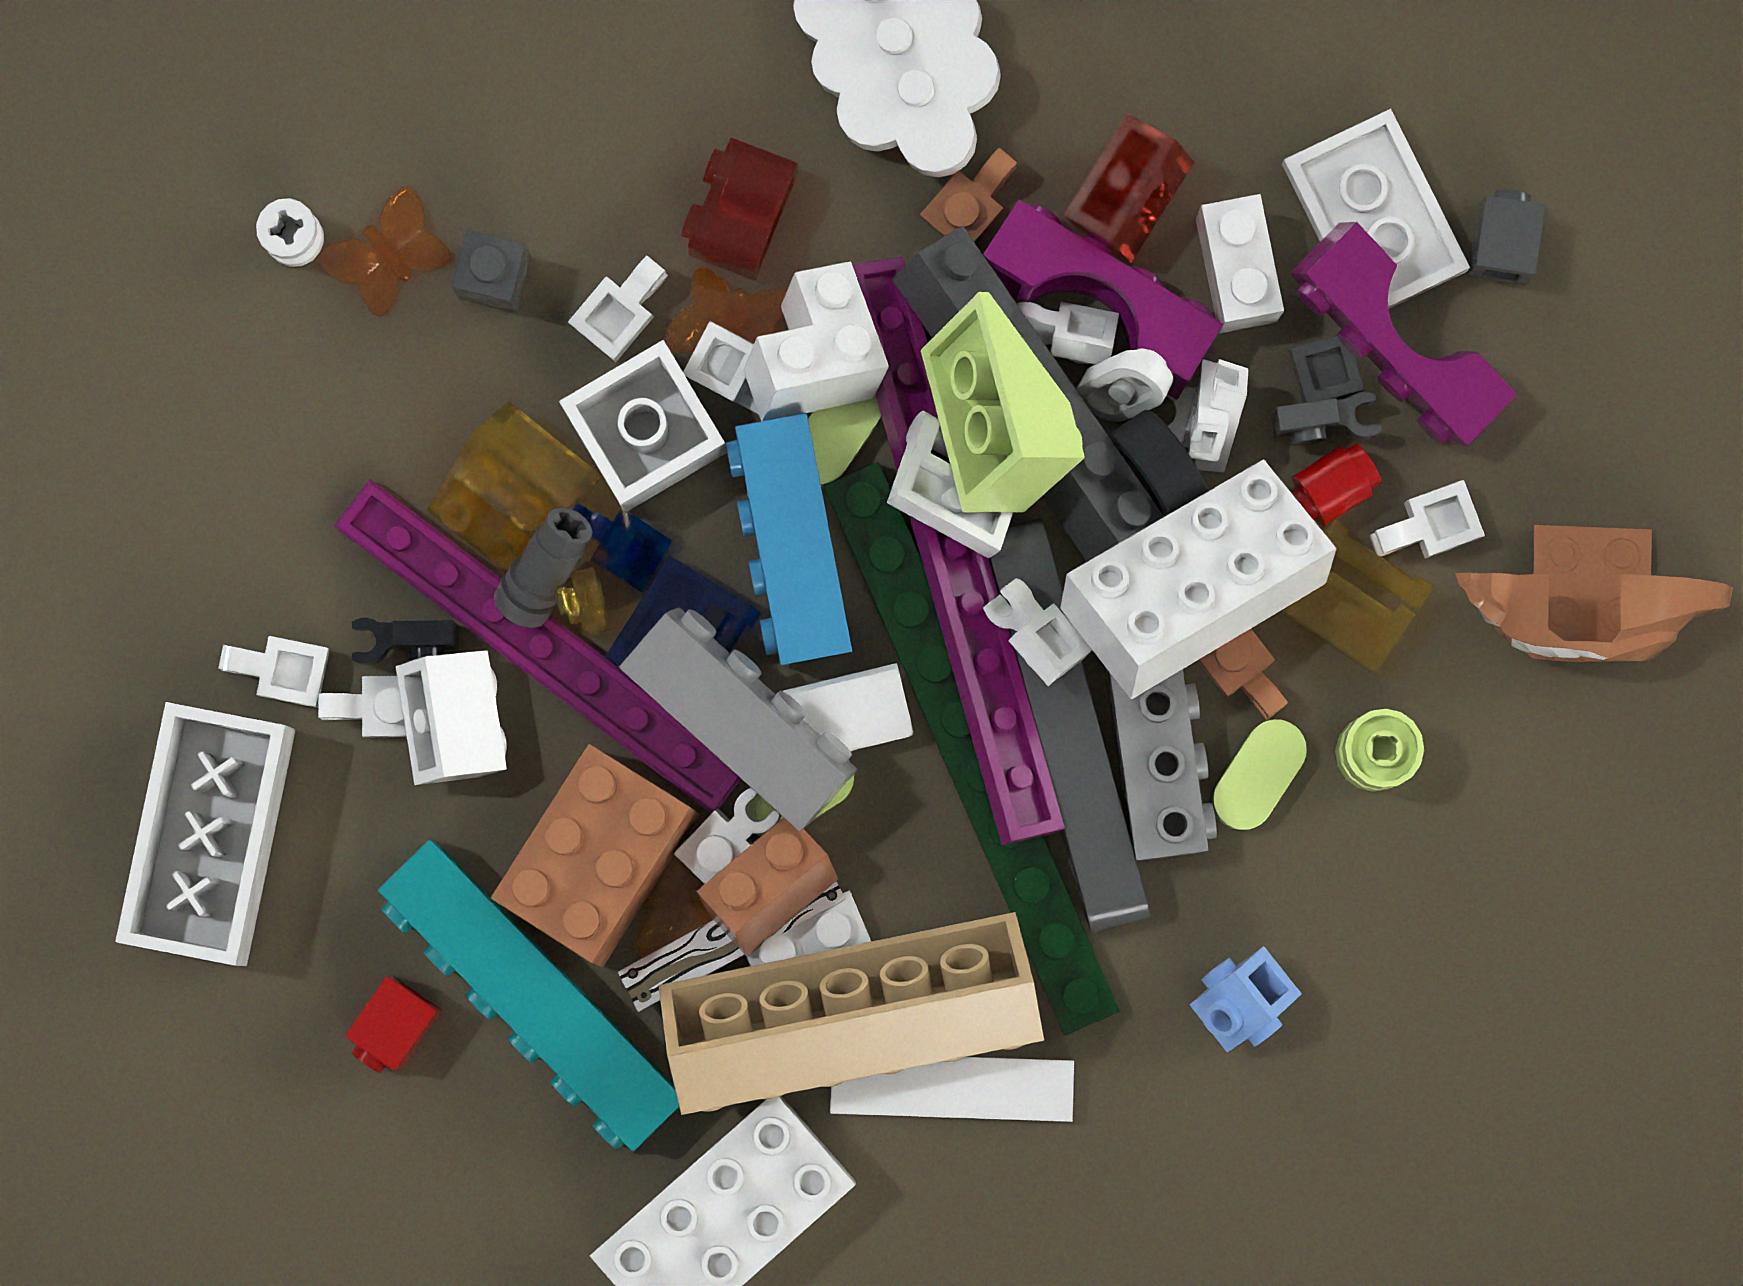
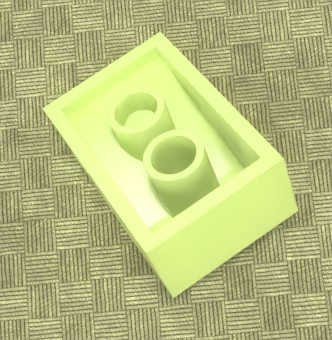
(998, 411)

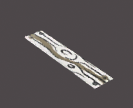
(701, 954)

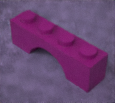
(1042, 257)
(1351, 283)

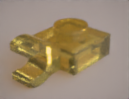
(584, 602)

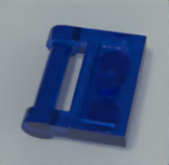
(687, 589)

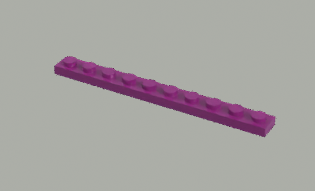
(960, 588)

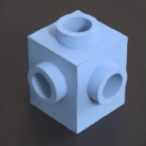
(1235, 1007)

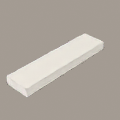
(965, 1090)

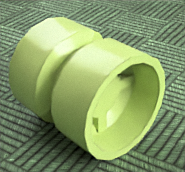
(1379, 750)

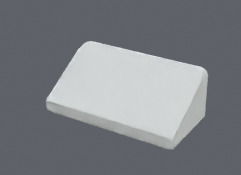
(858, 707)

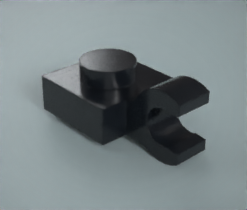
(416, 637)

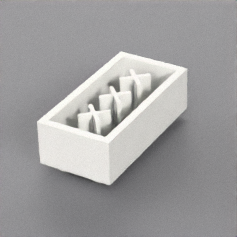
(1197, 578)
(205, 834)
(730, 1206)

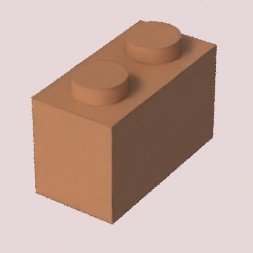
(767, 885)

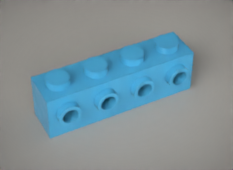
(792, 539)

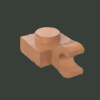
(968, 201)
(1241, 666)

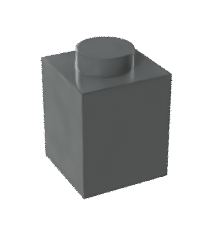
(1507, 237)
(491, 271)

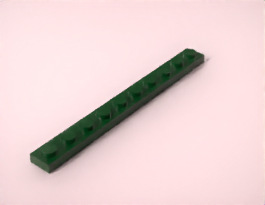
(1023, 868)

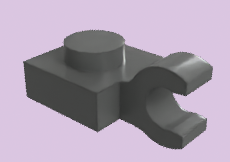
(1309, 421)

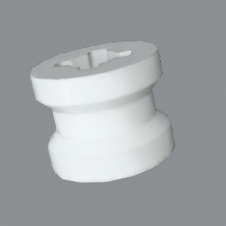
(296, 244)

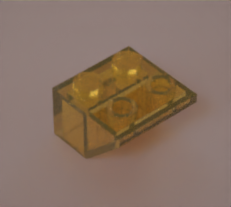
(508, 485)

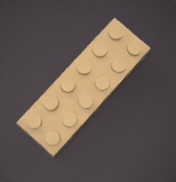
(849, 1013)

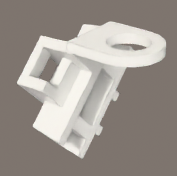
(1211, 413)

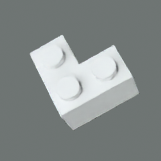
(826, 354)

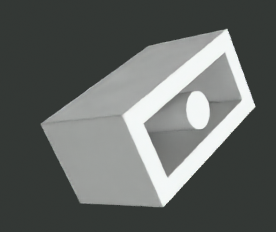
(1239, 263)
(451, 717)

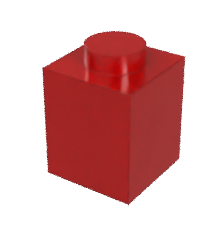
(391, 1025)

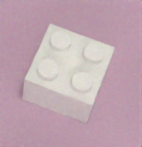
(644, 426)

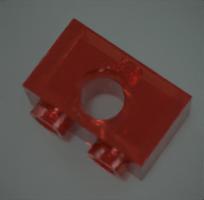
(1129, 187)

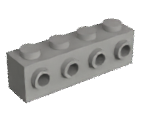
(739, 716)
(1161, 769)

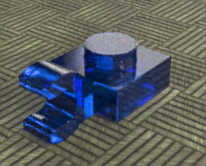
(626, 546)

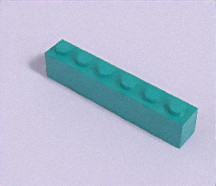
(531, 994)

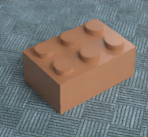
(595, 856)

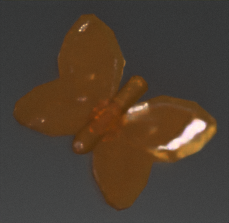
(390, 255)
(734, 312)
(679, 909)

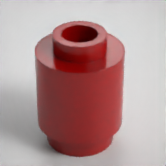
(1336, 483)

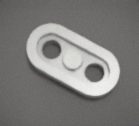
(1126, 384)

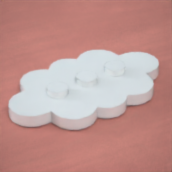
(904, 74)

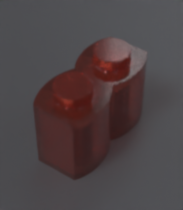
(741, 207)

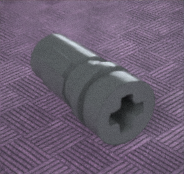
(529, 586)

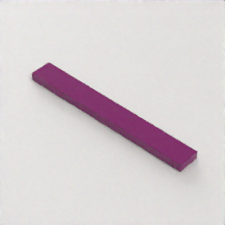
(544, 652)

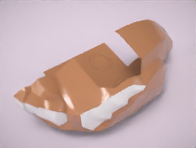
(1591, 597)

